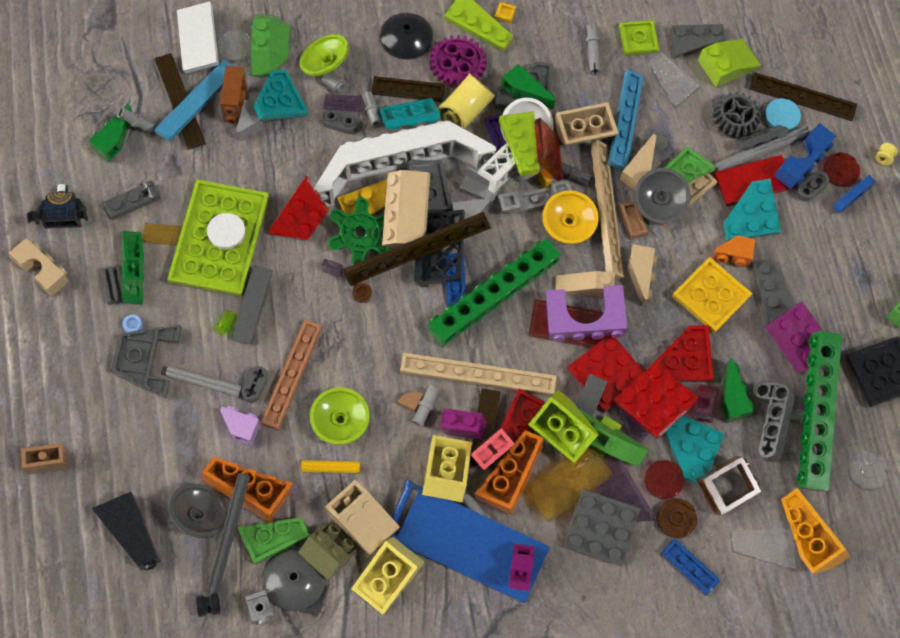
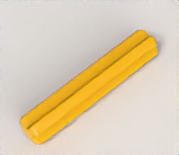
(330, 466)

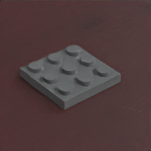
(601, 527)

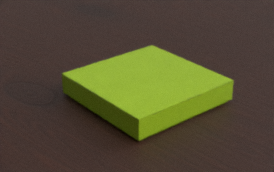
(639, 37)

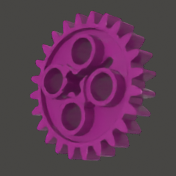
(458, 60)

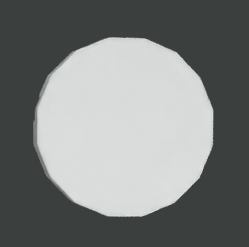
(226, 231)

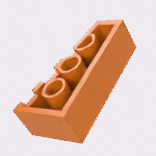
(507, 482)

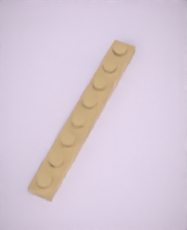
(607, 210)
(478, 374)

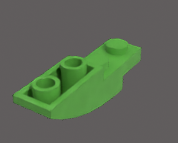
(617, 443)

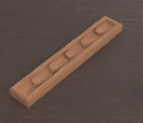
(291, 375)

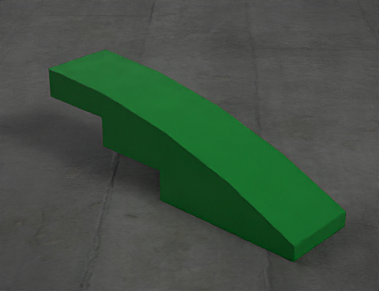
(132, 267)

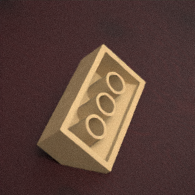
(405, 207)

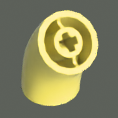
(465, 102)

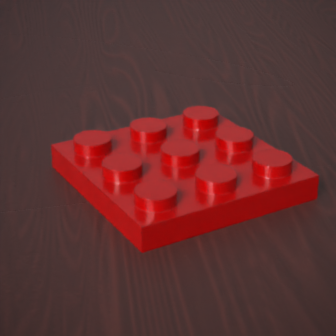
(609, 362)
(656, 400)

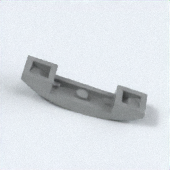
(531, 200)

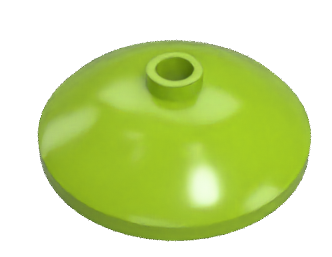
(324, 55)
(336, 404)

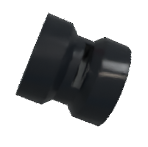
(208, 605)

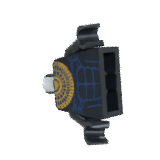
(59, 210)

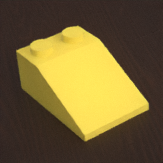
(387, 575)

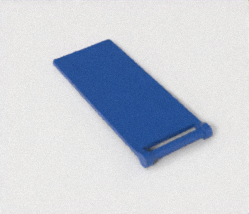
(464, 540)

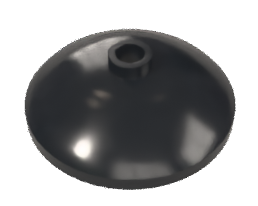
(406, 43)

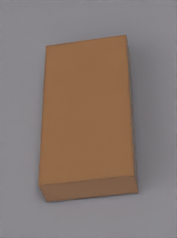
(633, 220)

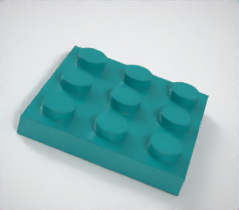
(409, 113)

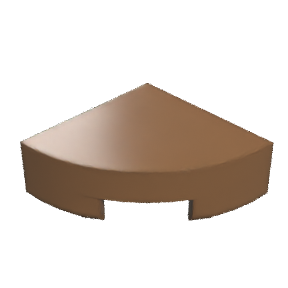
(410, 400)

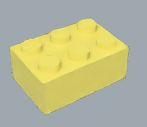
(447, 468)

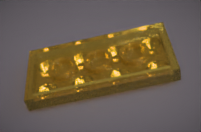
(563, 483)

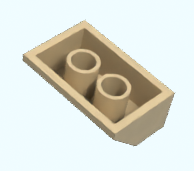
(585, 124)

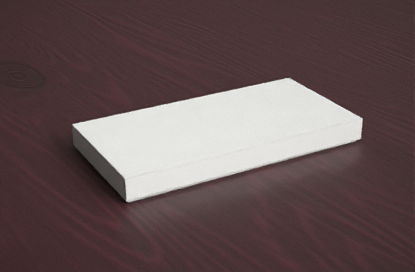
(197, 37)

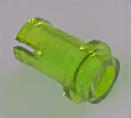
(225, 322)

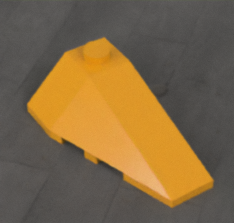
(814, 539)

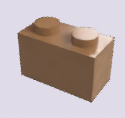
(44, 458)

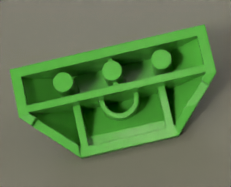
(269, 44)

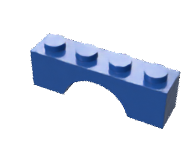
(794, 168)

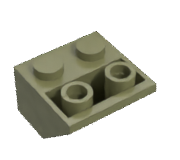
(328, 550)

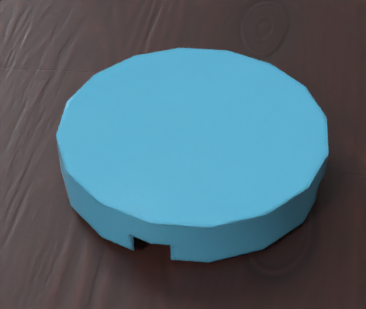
(782, 113)

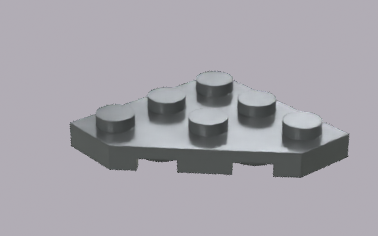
(539, 71)

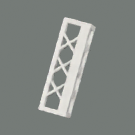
(503, 170)

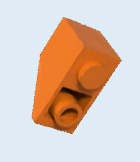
(736, 251)

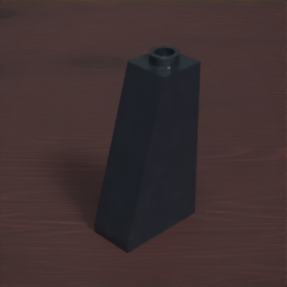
(128, 527)

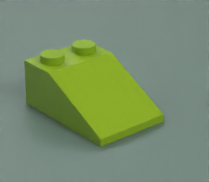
(727, 61)
(564, 426)

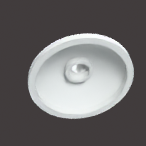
(527, 105)

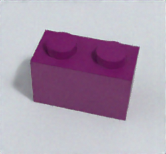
(463, 424)

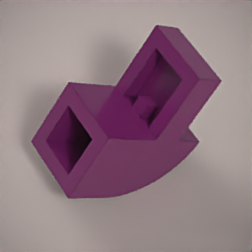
(521, 567)

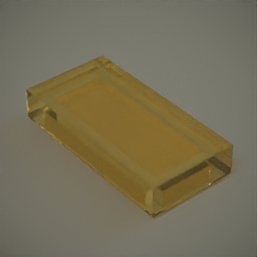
(161, 234)

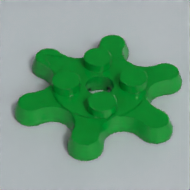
(358, 219)

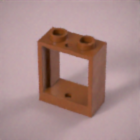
(233, 93)

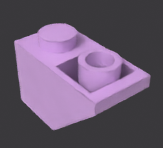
(241, 426)

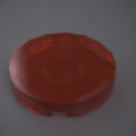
(842, 169)
(664, 479)

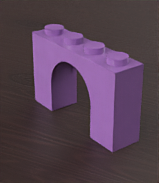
(563, 327)

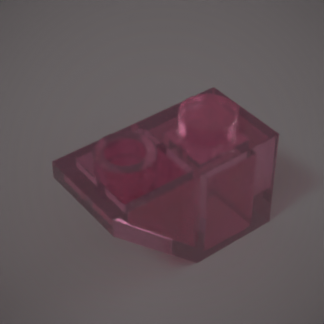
(706, 404)

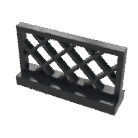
(422, 264)

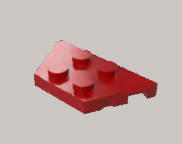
(301, 213)

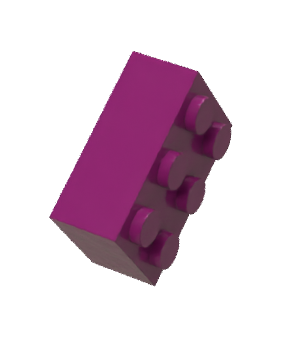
(792, 334)

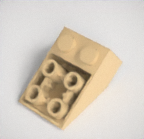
(361, 517)

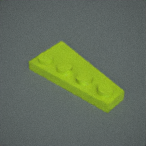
(476, 21)
(521, 139)

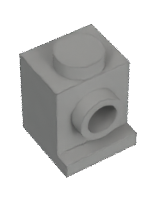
(264, 616)

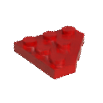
(689, 356)

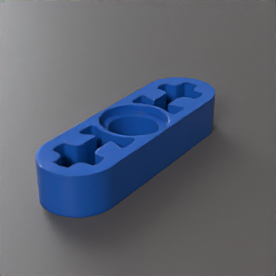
(854, 194)

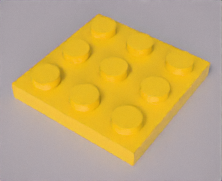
(712, 295)

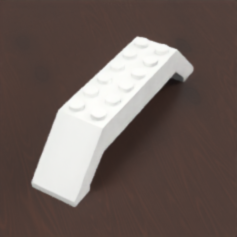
(393, 150)

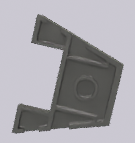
(136, 356)

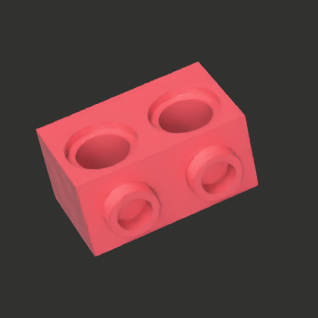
(492, 449)

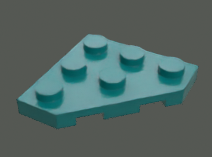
(279, 98)
(754, 213)
(693, 446)

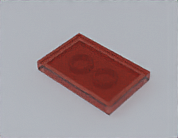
(548, 149)

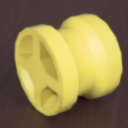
(886, 154)

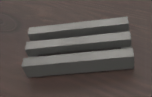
(111, 270)

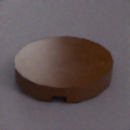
(676, 518)

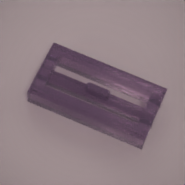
(342, 102)

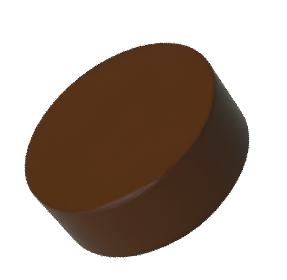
(362, 293)

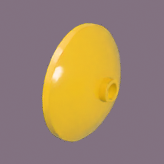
(570, 206)

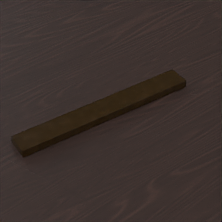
(416, 248)

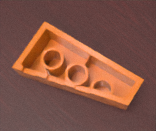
(263, 495)

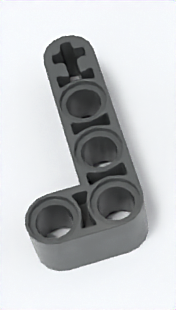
(772, 422)

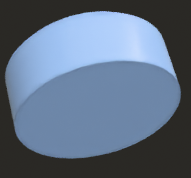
(132, 323)

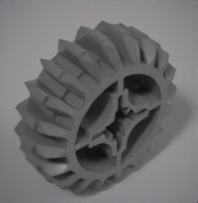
(739, 109)

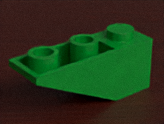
(522, 85)
(110, 138)
(734, 399)

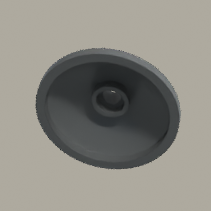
(666, 183)
(198, 502)
(288, 593)

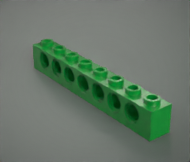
(444, 334)
(826, 402)

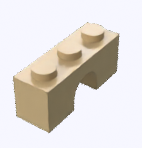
(29, 255)

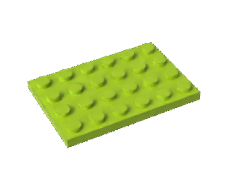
(196, 259)

